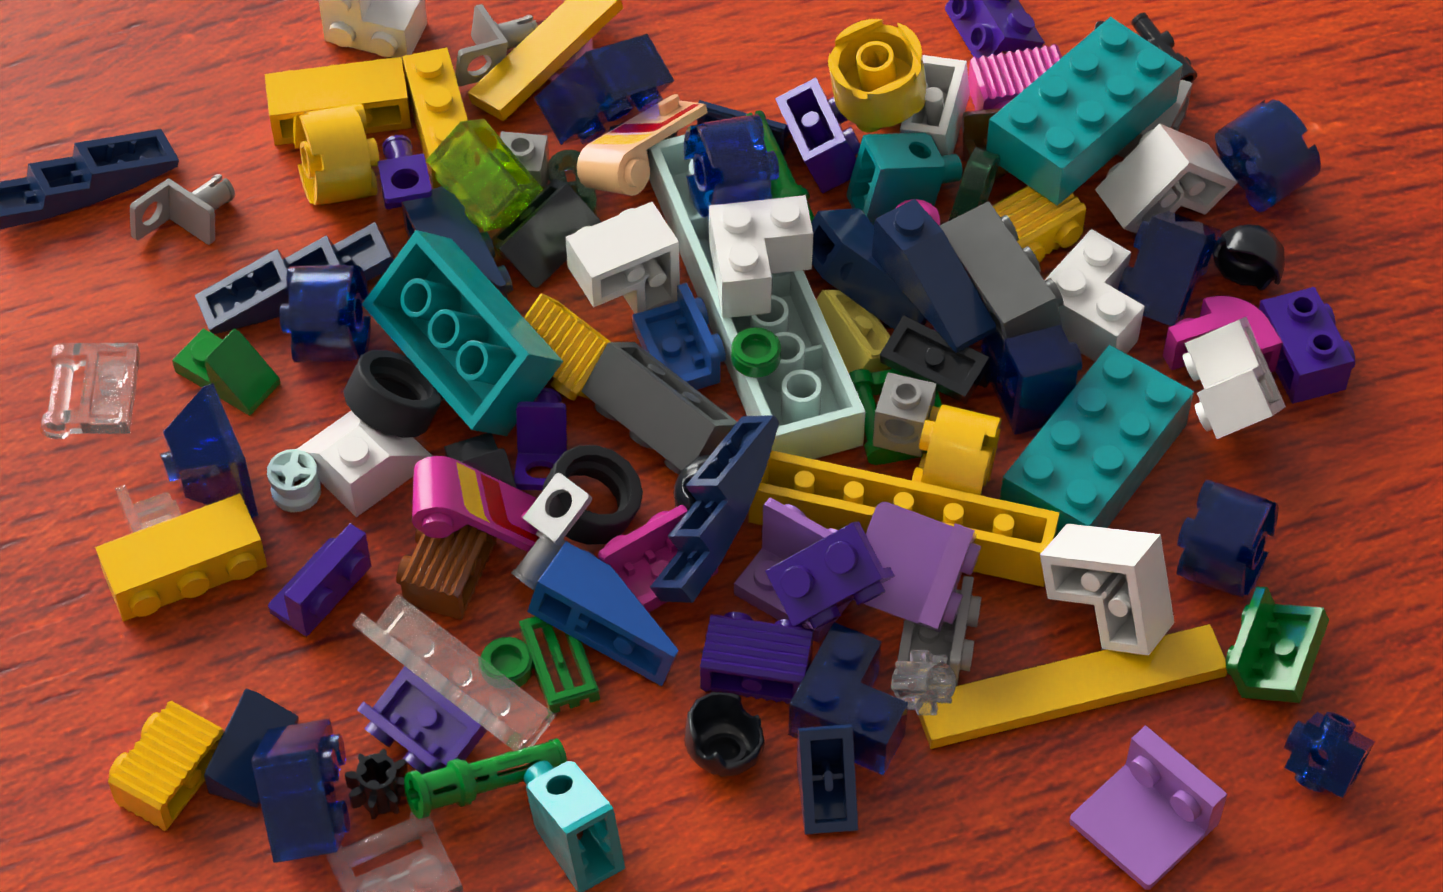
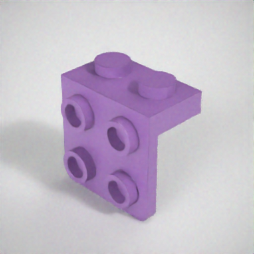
(925, 562)

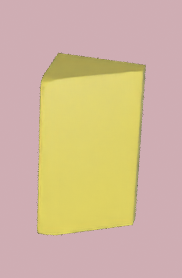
(855, 331)

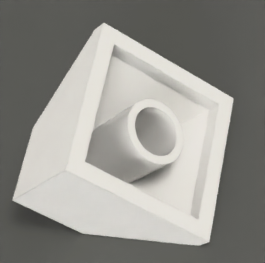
(362, 462)

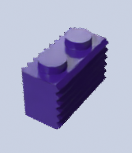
(755, 657)

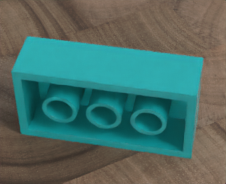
(1084, 110)
(461, 332)
(1100, 442)

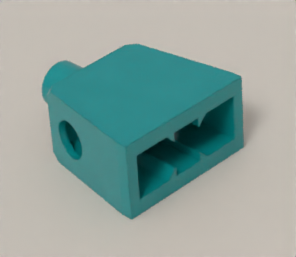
(898, 170)
(564, 804)

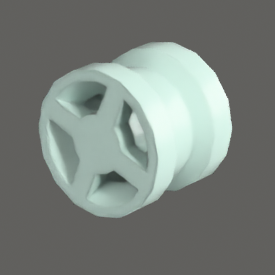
(284, 471)

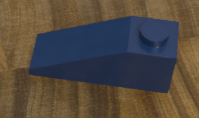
(930, 274)

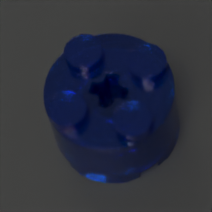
(1267, 153)
(729, 162)
(326, 313)
(1226, 539)

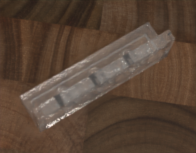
(458, 674)

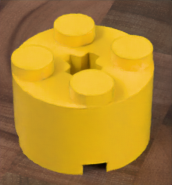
(877, 74)
(335, 154)
(958, 449)

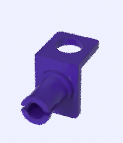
(402, 173)
(539, 436)

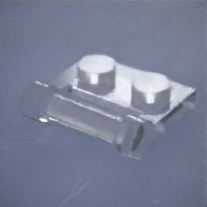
(105, 394)
(418, 872)

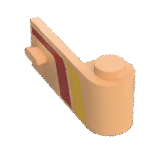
(620, 157)

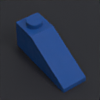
(600, 610)

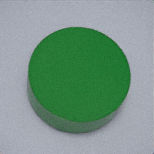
(756, 352)
(510, 658)

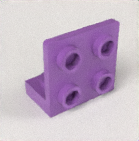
(783, 534)
(1150, 810)

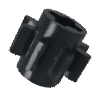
(377, 783)

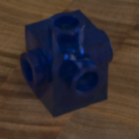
(1344, 749)

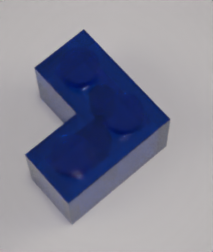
(604, 88)
(1168, 265)
(1032, 374)
(841, 693)
(297, 791)

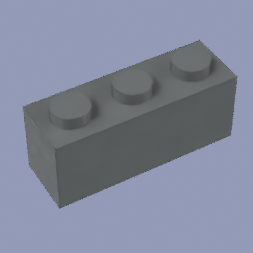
(1004, 272)
(655, 405)

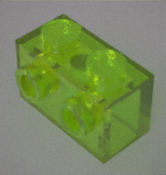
(483, 175)

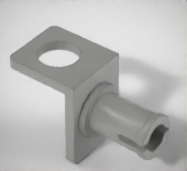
(492, 42)
(188, 209)
(550, 530)

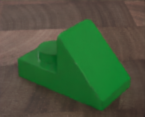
(231, 365)

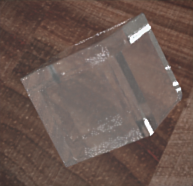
(148, 511)

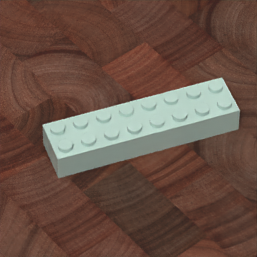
(811, 386)

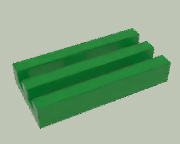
(570, 694)

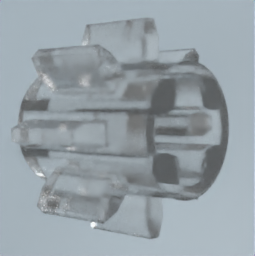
(924, 681)

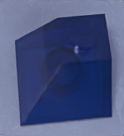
(206, 453)

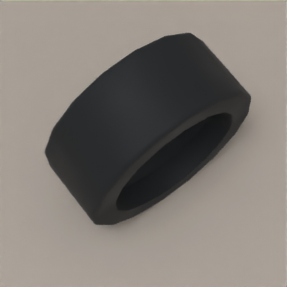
(391, 394)
(611, 471)

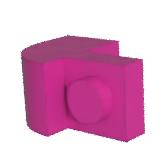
(1214, 314)

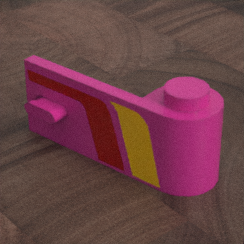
(454, 495)

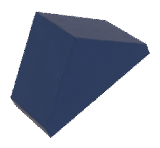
(827, 779)

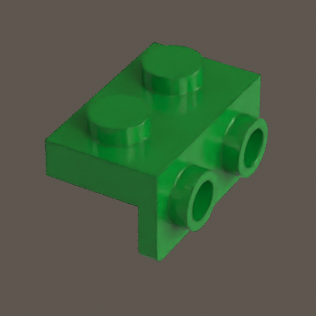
(1275, 648)

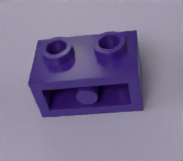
(819, 134)
(1312, 354)

